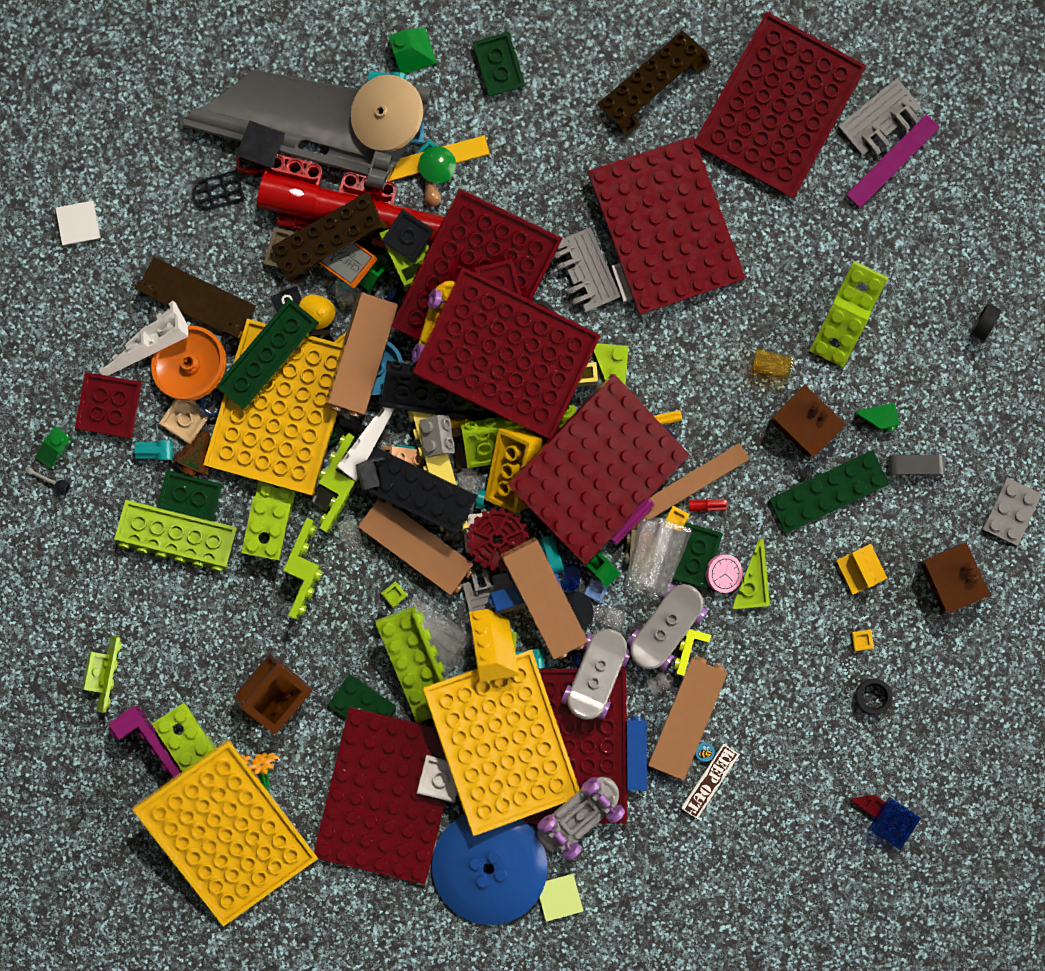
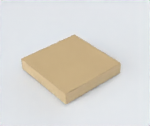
(184, 420)

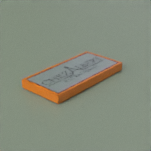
(350, 264)

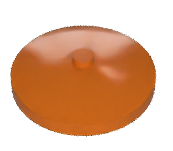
(190, 365)

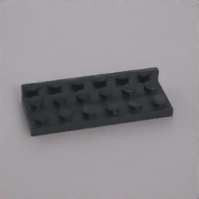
(413, 393)
(420, 493)

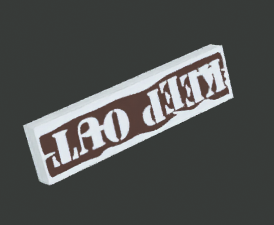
(710, 781)

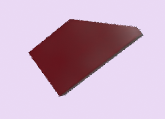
(871, 804)

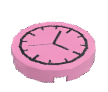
(724, 573)

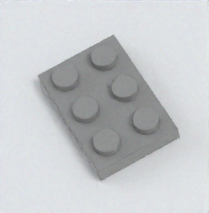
(1012, 511)

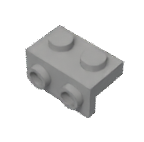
(437, 436)

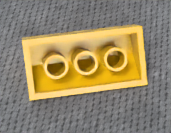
(510, 454)
(493, 645)

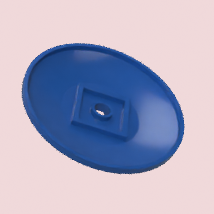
(494, 896)

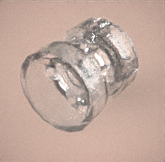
(662, 681)

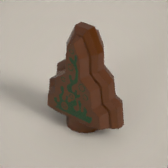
(194, 455)

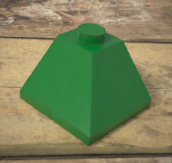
(412, 50)

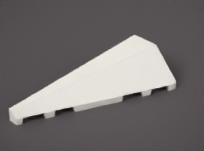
(163, 332)
(364, 445)

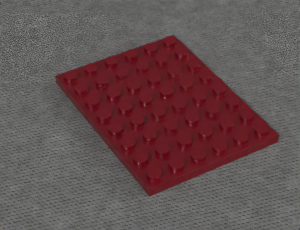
(779, 105)
(666, 225)
(472, 237)
(506, 353)
(598, 469)
(592, 745)
(373, 803)

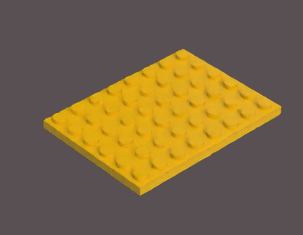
(287, 425)
(501, 745)
(225, 832)

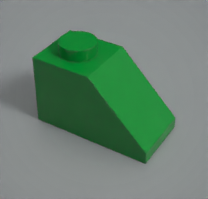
(377, 270)
(880, 417)
(53, 447)
(602, 569)

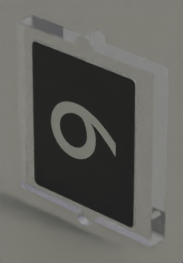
(280, 296)

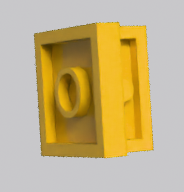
(861, 569)

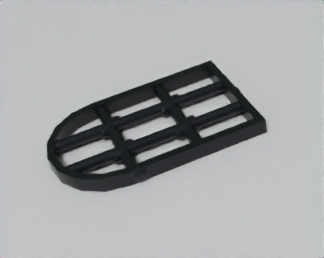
(223, 184)

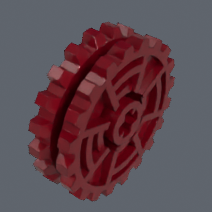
(486, 528)

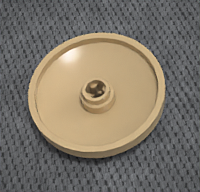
(386, 113)

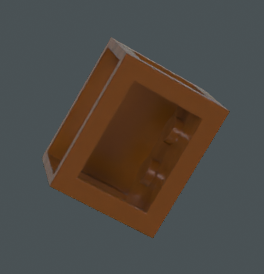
(807, 422)
(954, 578)
(272, 694)

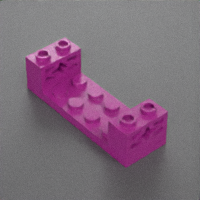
(132, 721)

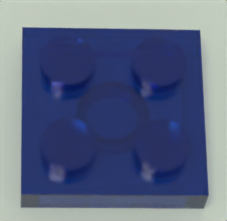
(894, 823)

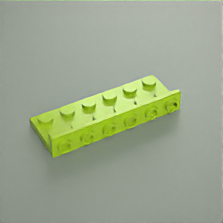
(481, 437)
(175, 536)
(412, 656)

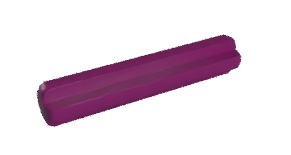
(636, 516)

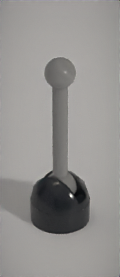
(61, 486)

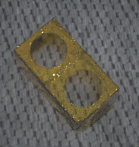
(772, 364)

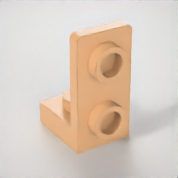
(409, 455)

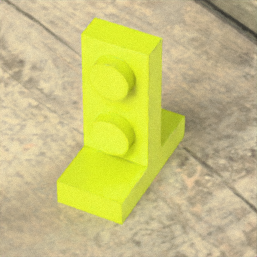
(686, 646)

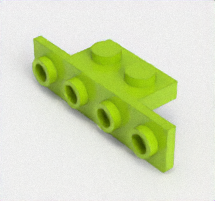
(100, 671)

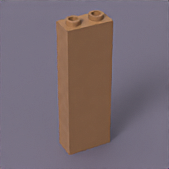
(361, 354)
(417, 546)
(544, 598)
(687, 717)

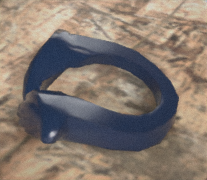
(218, 397)

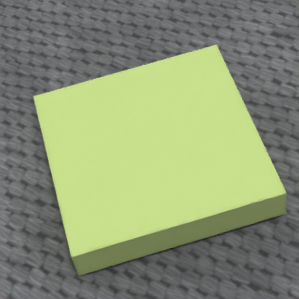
(560, 897)

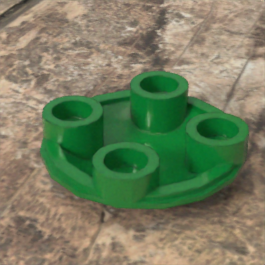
(437, 164)

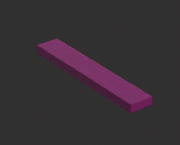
(892, 161)

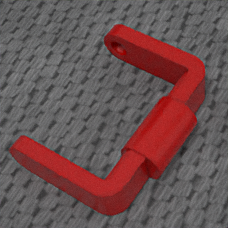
(249, 170)

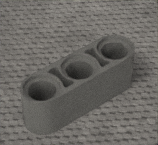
(917, 465)

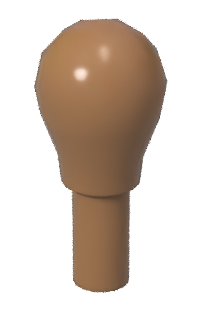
(432, 195)

